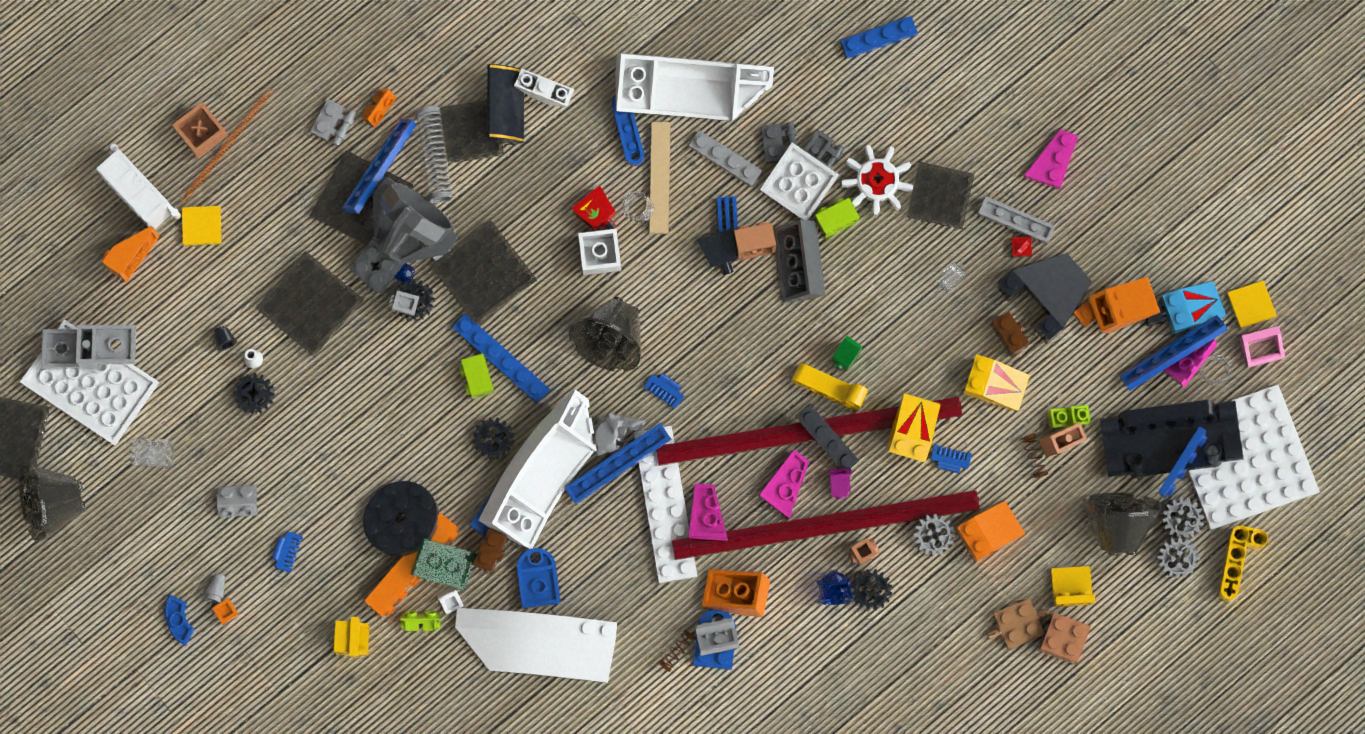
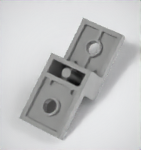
(88, 346)

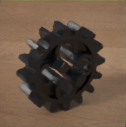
(423, 300)
(487, 447)
(862, 595)

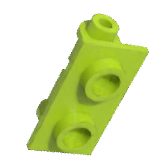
(411, 619)

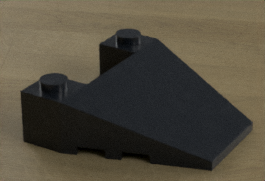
(1054, 285)

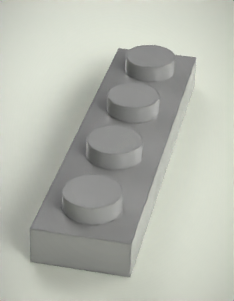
(725, 158)
(1016, 220)

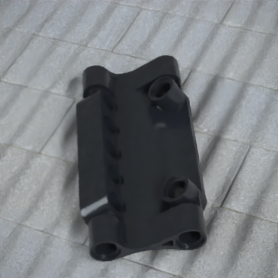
(1155, 437)

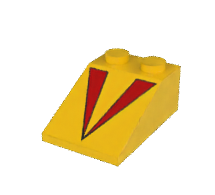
(996, 383)
(913, 427)

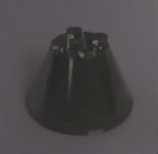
(609, 336)
(48, 500)
(1121, 520)

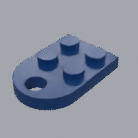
(538, 580)
(716, 660)

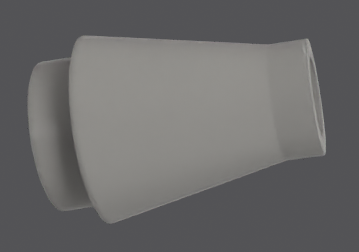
(215, 591)

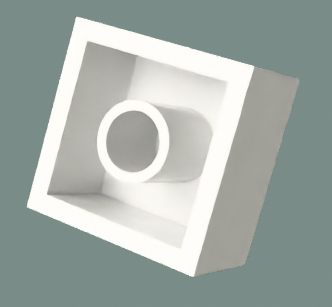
(599, 252)

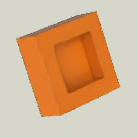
(1085, 314)
(225, 611)

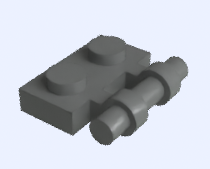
(773, 141)
(820, 145)

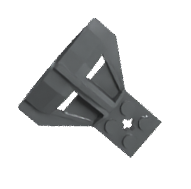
(398, 220)

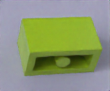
(837, 217)
(477, 376)

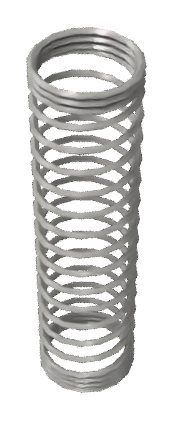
(434, 196)

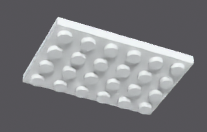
(97, 398)

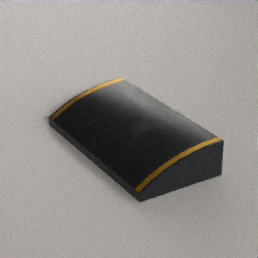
(504, 105)

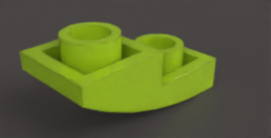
(1068, 416)

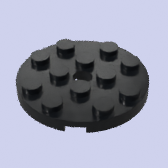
(382, 513)

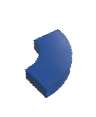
(177, 621)

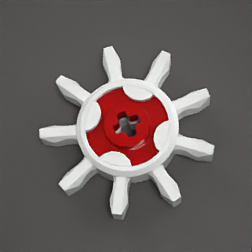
(888, 179)

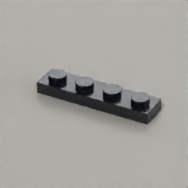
(826, 437)

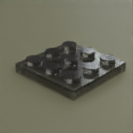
(467, 133)
(940, 195)

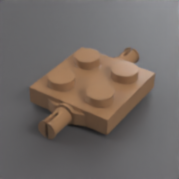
(1018, 623)

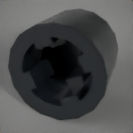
(223, 338)

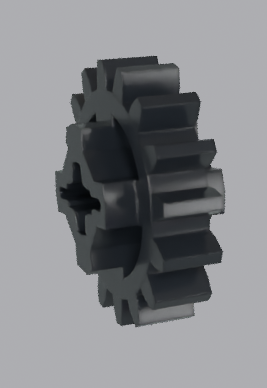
(262, 394)

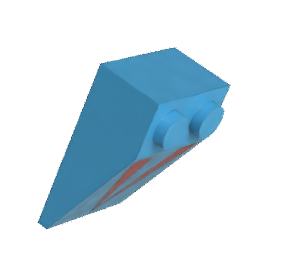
(1191, 306)

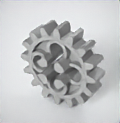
(1172, 524)
(938, 525)
(1167, 556)

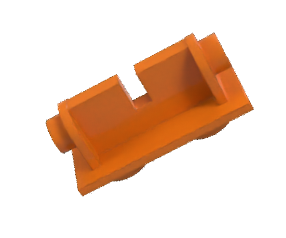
(384, 100)

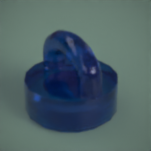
(406, 273)

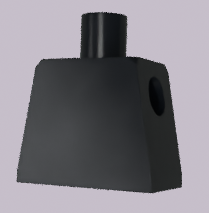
(720, 250)

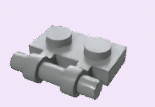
(328, 119)

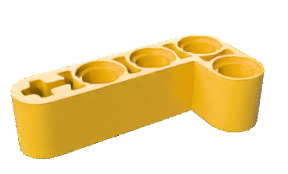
(830, 387)
(1237, 564)

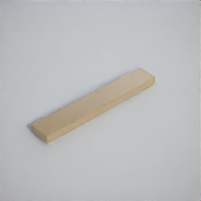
(660, 177)

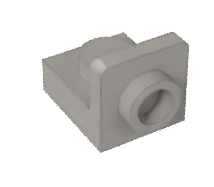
(404, 303)

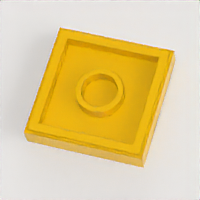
(201, 225)
(1251, 304)

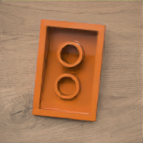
(128, 254)
(989, 531)
(736, 592)

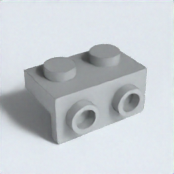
(237, 501)
(717, 636)

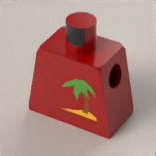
(595, 210)

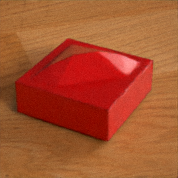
(1021, 247)

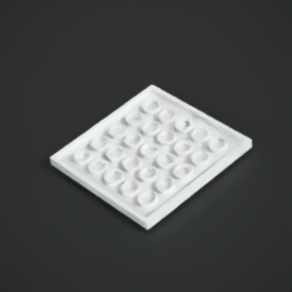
(1272, 467)

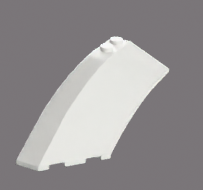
(688, 86)
(541, 472)
(539, 643)

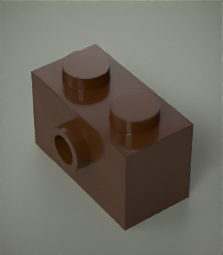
(1010, 334)
(490, 551)

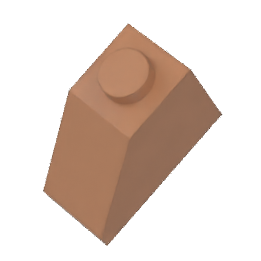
(1062, 439)

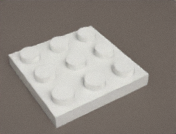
(799, 182)

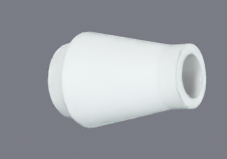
(253, 362)

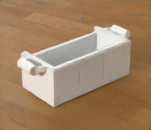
(135, 189)

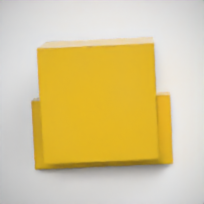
(351, 638)

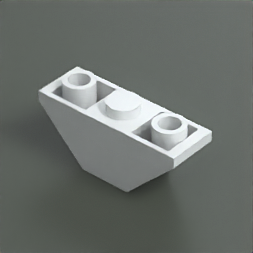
(543, 89)

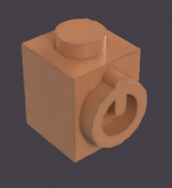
(864, 551)

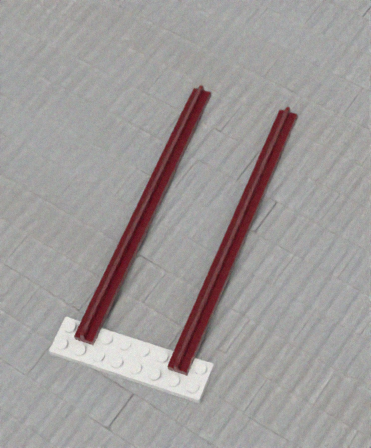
(667, 510)

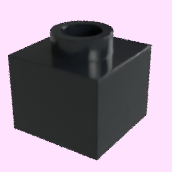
(1158, 318)

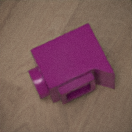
(840, 482)

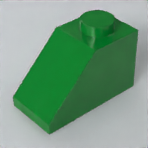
(846, 354)

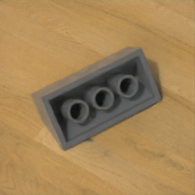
(799, 261)

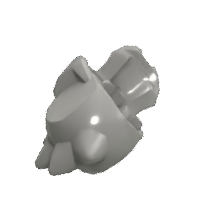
(612, 431)

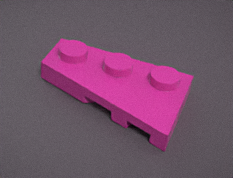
(1054, 160)
(1185, 368)
(785, 484)
(706, 515)

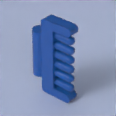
(667, 385)
(950, 463)
(281, 551)

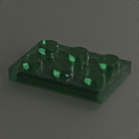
(443, 563)

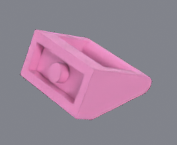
(1260, 336)

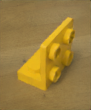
(1072, 586)

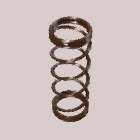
(1025, 439)
(663, 664)

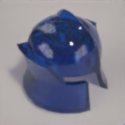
(834, 589)

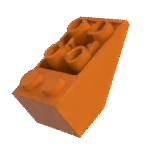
(1124, 305)

